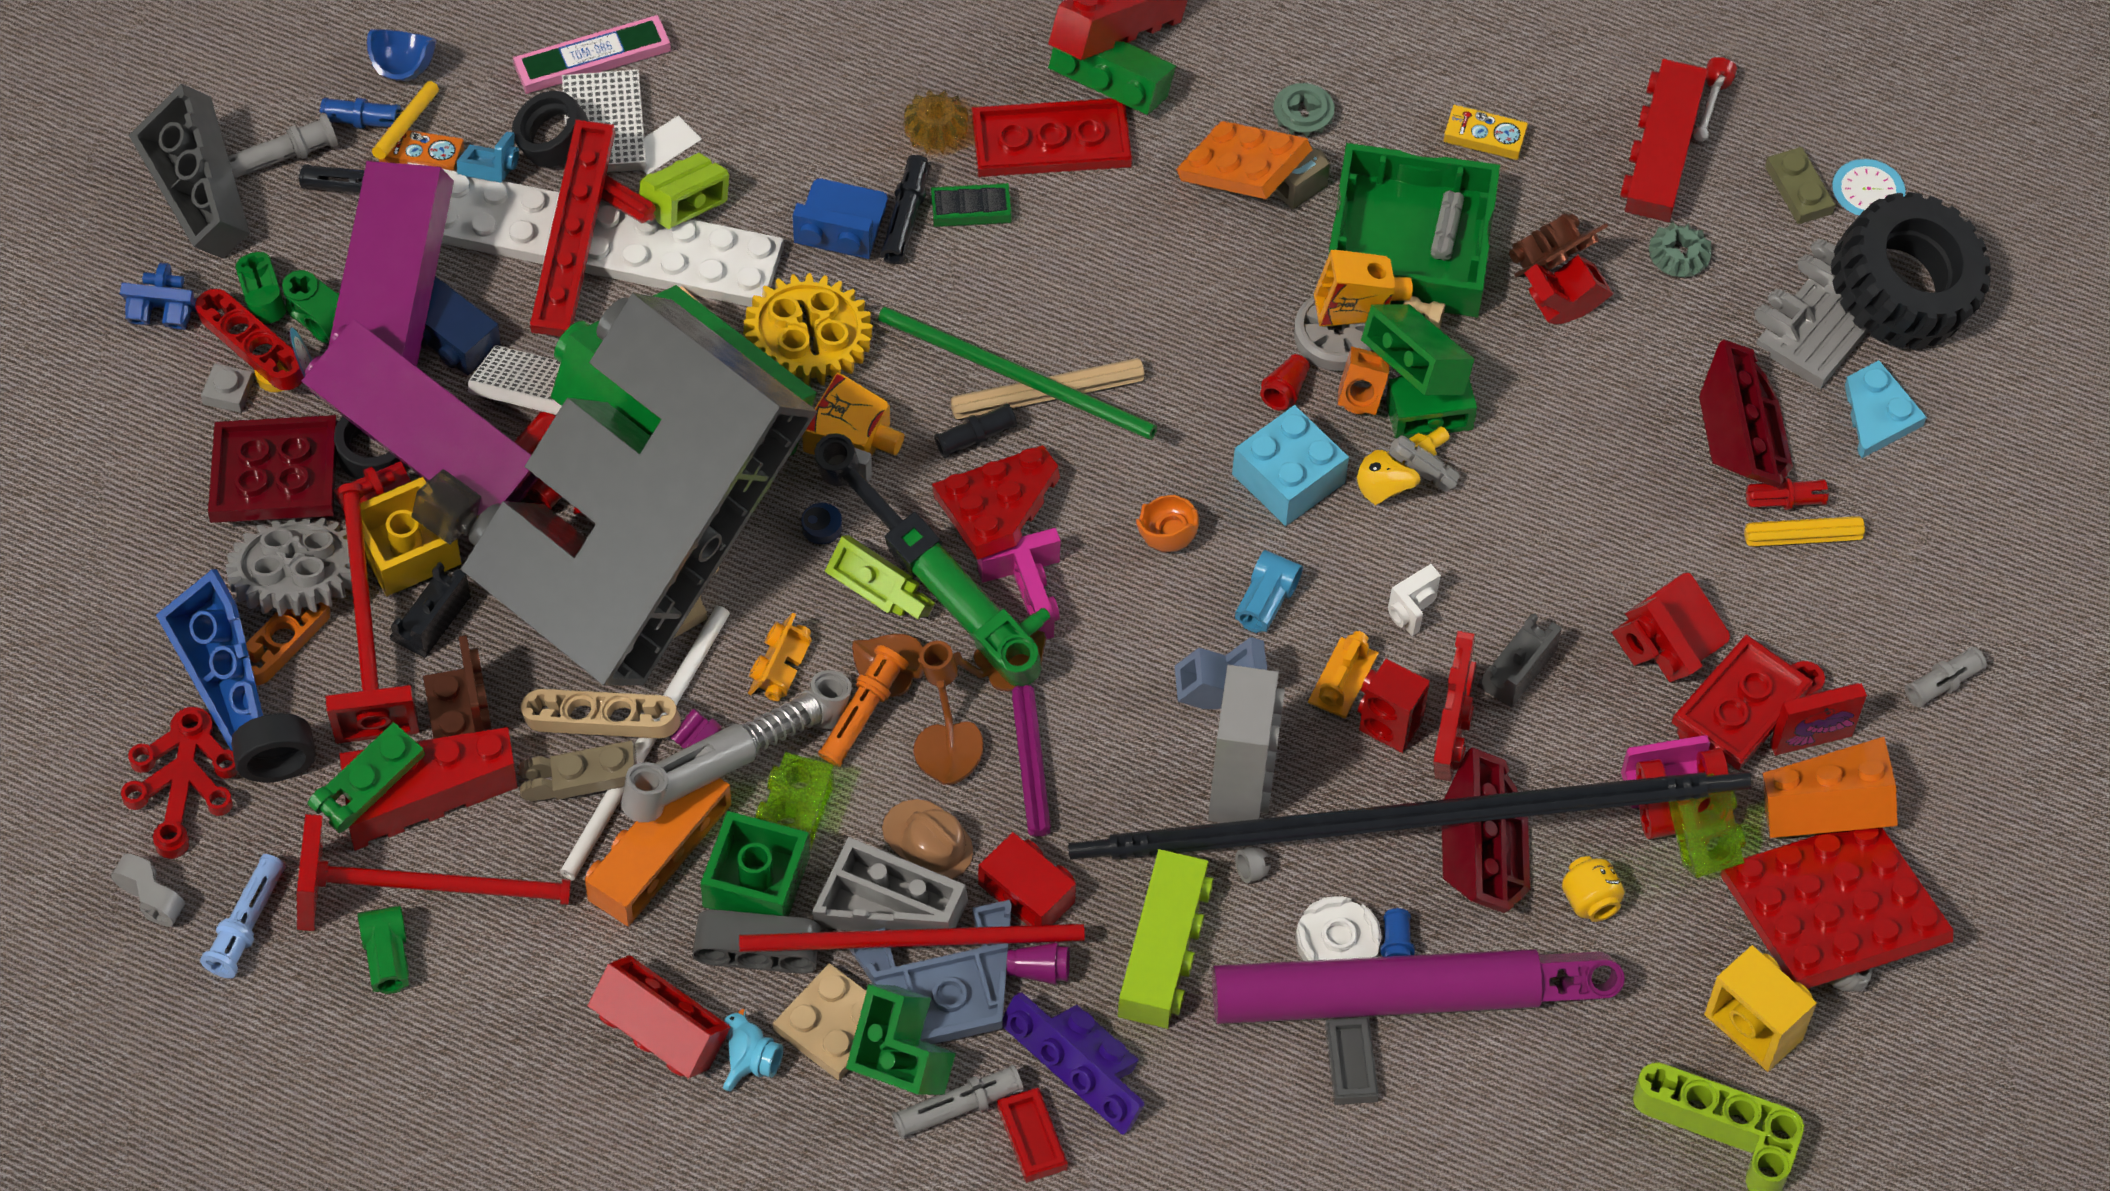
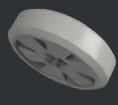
(1320, 343)

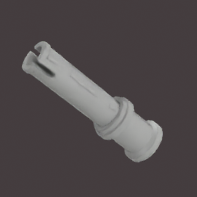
(296, 143)

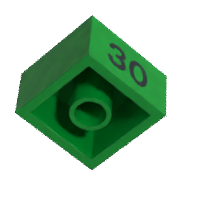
(755, 866)

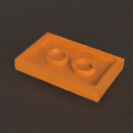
(1244, 159)

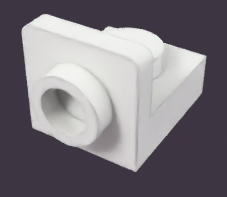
(1412, 596)

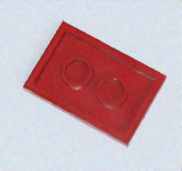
(1741, 701)

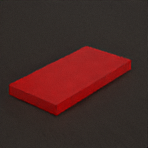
(1051, 137)

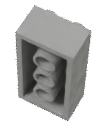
(1246, 744)

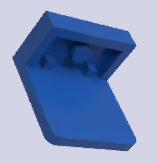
(839, 218)

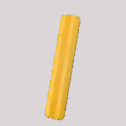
(1804, 531)

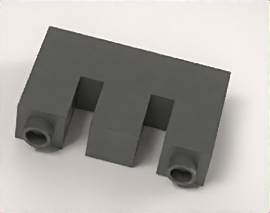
(658, 501)

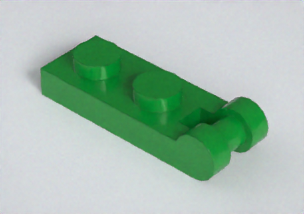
(367, 777)

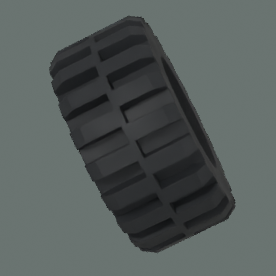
(1934, 238)

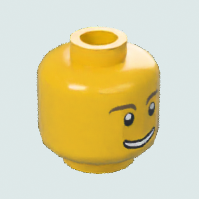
(1593, 888)

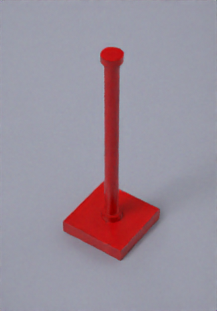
(372, 710)
(317, 873)

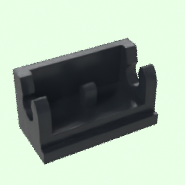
(432, 612)

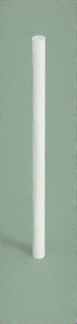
(643, 745)

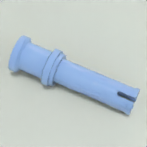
(239, 934)

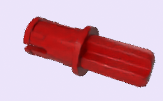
(1786, 494)

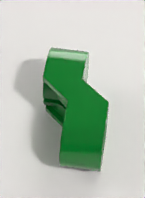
(260, 287)

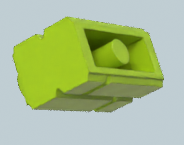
(685, 189)

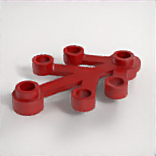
(180, 775)

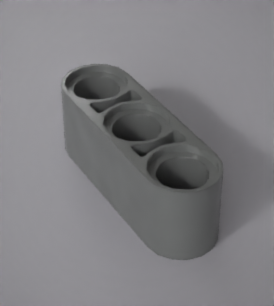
(718, 941)

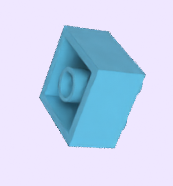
(1290, 465)

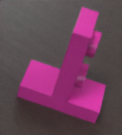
(1027, 564)

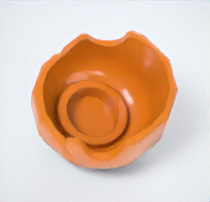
(1168, 523)

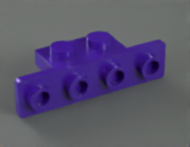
(1080, 1056)

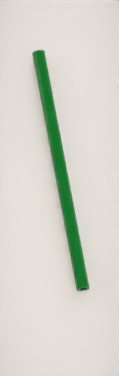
(1018, 373)

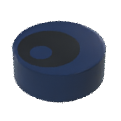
(821, 523)

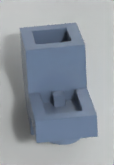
(1203, 672)

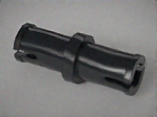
(975, 430)

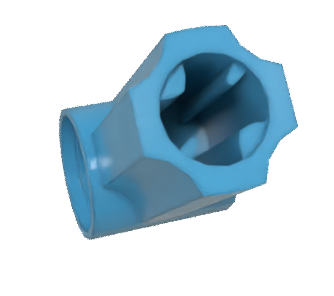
(1271, 583)

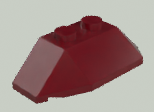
(1744, 417)
(1488, 857)

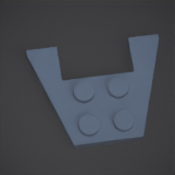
(962, 986)

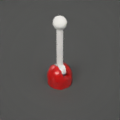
(1719, 76)

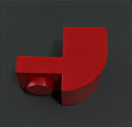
(1569, 291)

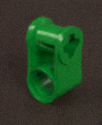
(310, 303)

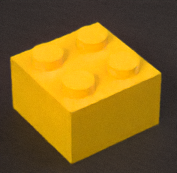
(398, 545)
(1760, 1007)

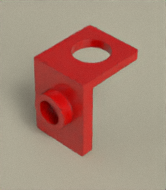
(1635, 642)

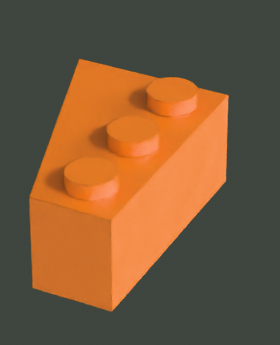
(1832, 792)

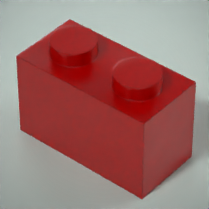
(1031, 882)

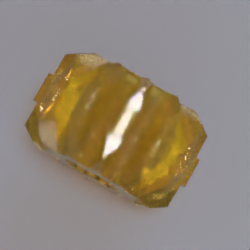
(935, 121)

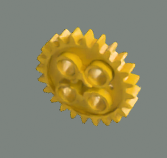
(833, 319)

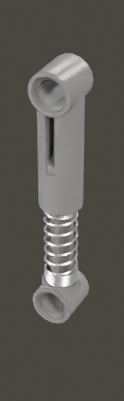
(653, 786)

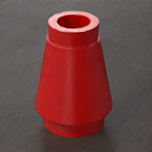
(1285, 383)

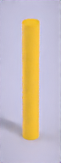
(405, 120)

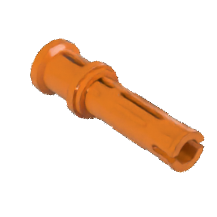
(872, 689)

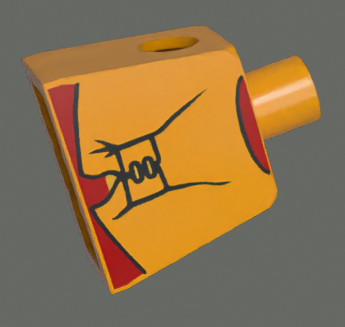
(1355, 282)
(855, 413)

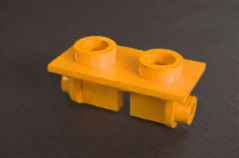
(771, 672)
(1344, 675)

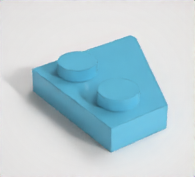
(1880, 408)

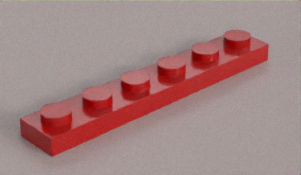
(572, 228)

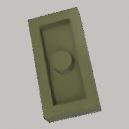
(1799, 185)

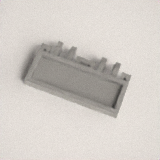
(1811, 324)

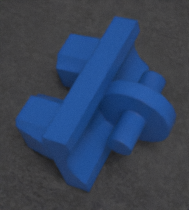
(141, 299)

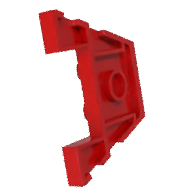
(1457, 711)

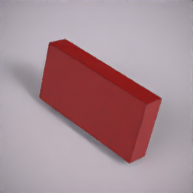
(1032, 1135)

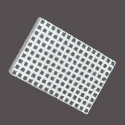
(617, 101)
(517, 379)

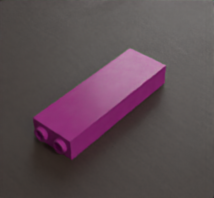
(394, 253)
(416, 417)

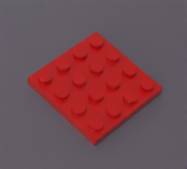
(1836, 905)

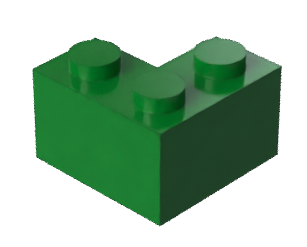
(890, 1044)

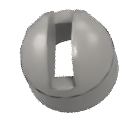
(1251, 864)

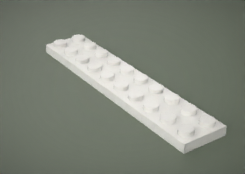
(697, 255)

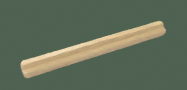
(1021, 395)

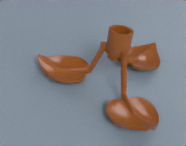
(950, 750)

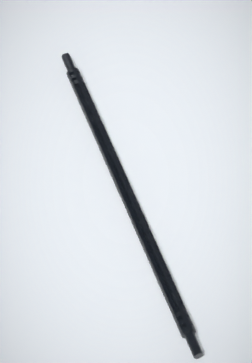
(1411, 815)

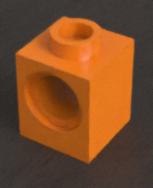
(1362, 366)

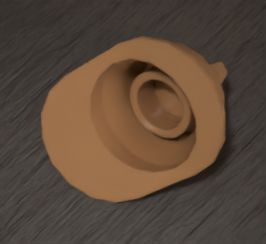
(928, 837)

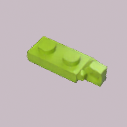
(877, 579)

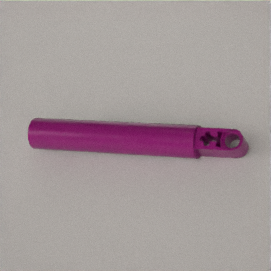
(1405, 985)

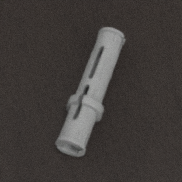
(972, 1096)

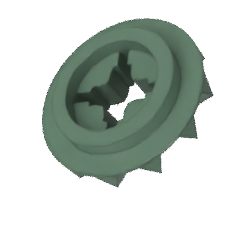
(1316, 101)
(1670, 259)

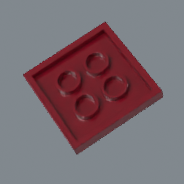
(273, 469)

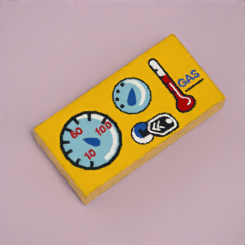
(1485, 132)

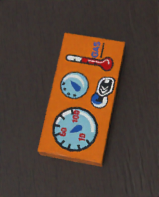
(427, 150)

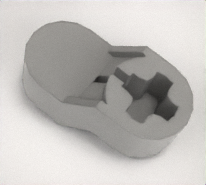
(139, 878)

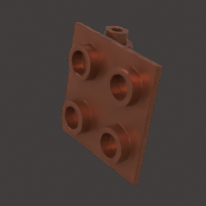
(1552, 243)

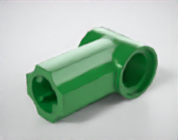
(384, 940)

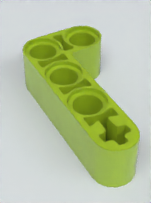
(1716, 1122)

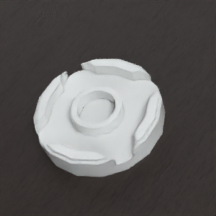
(1337, 930)

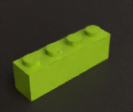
(1163, 939)

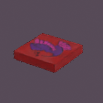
(1818, 718)

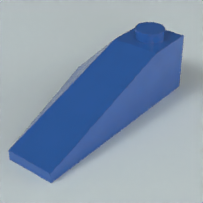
(213, 649)

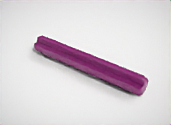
(1031, 761)

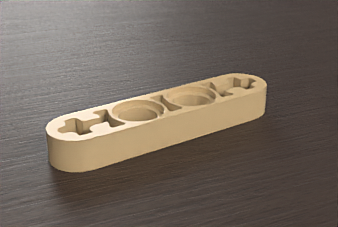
(598, 719)

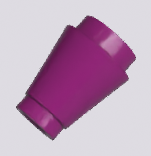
(1040, 963)

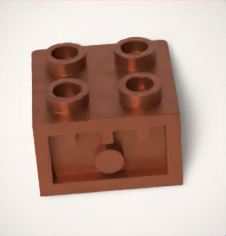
(458, 697)

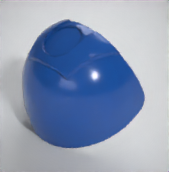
(399, 53)

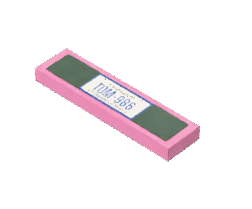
(592, 53)

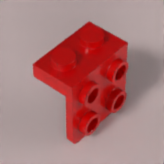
(1680, 626)

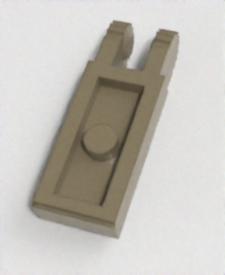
(577, 772)

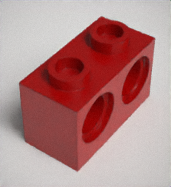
(1393, 704)

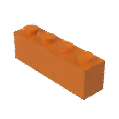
(652, 851)

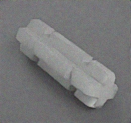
(1447, 225)
(1424, 463)

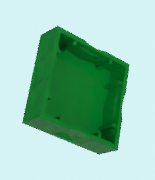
(1392, 210)

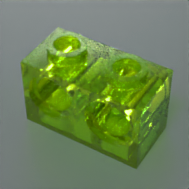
(802, 804)
(1697, 829)

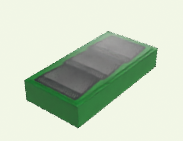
(971, 205)

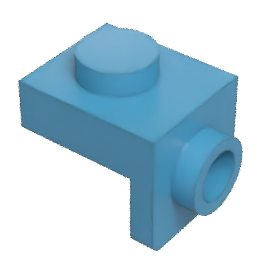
(489, 162)

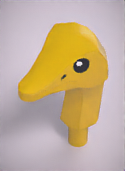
(1385, 477)

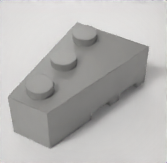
(881, 890)

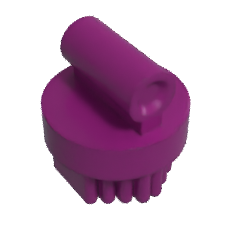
(694, 729)

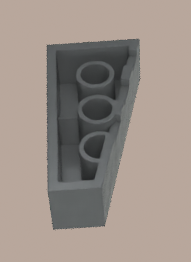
(192, 170)

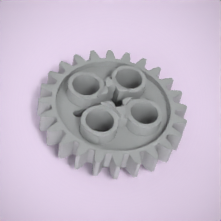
(290, 566)

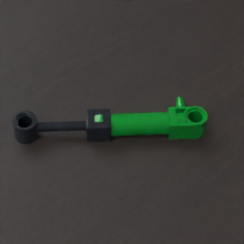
(924, 557)

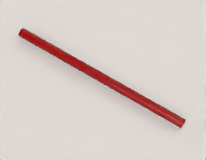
(911, 937)

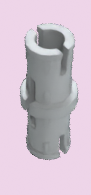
(1945, 677)

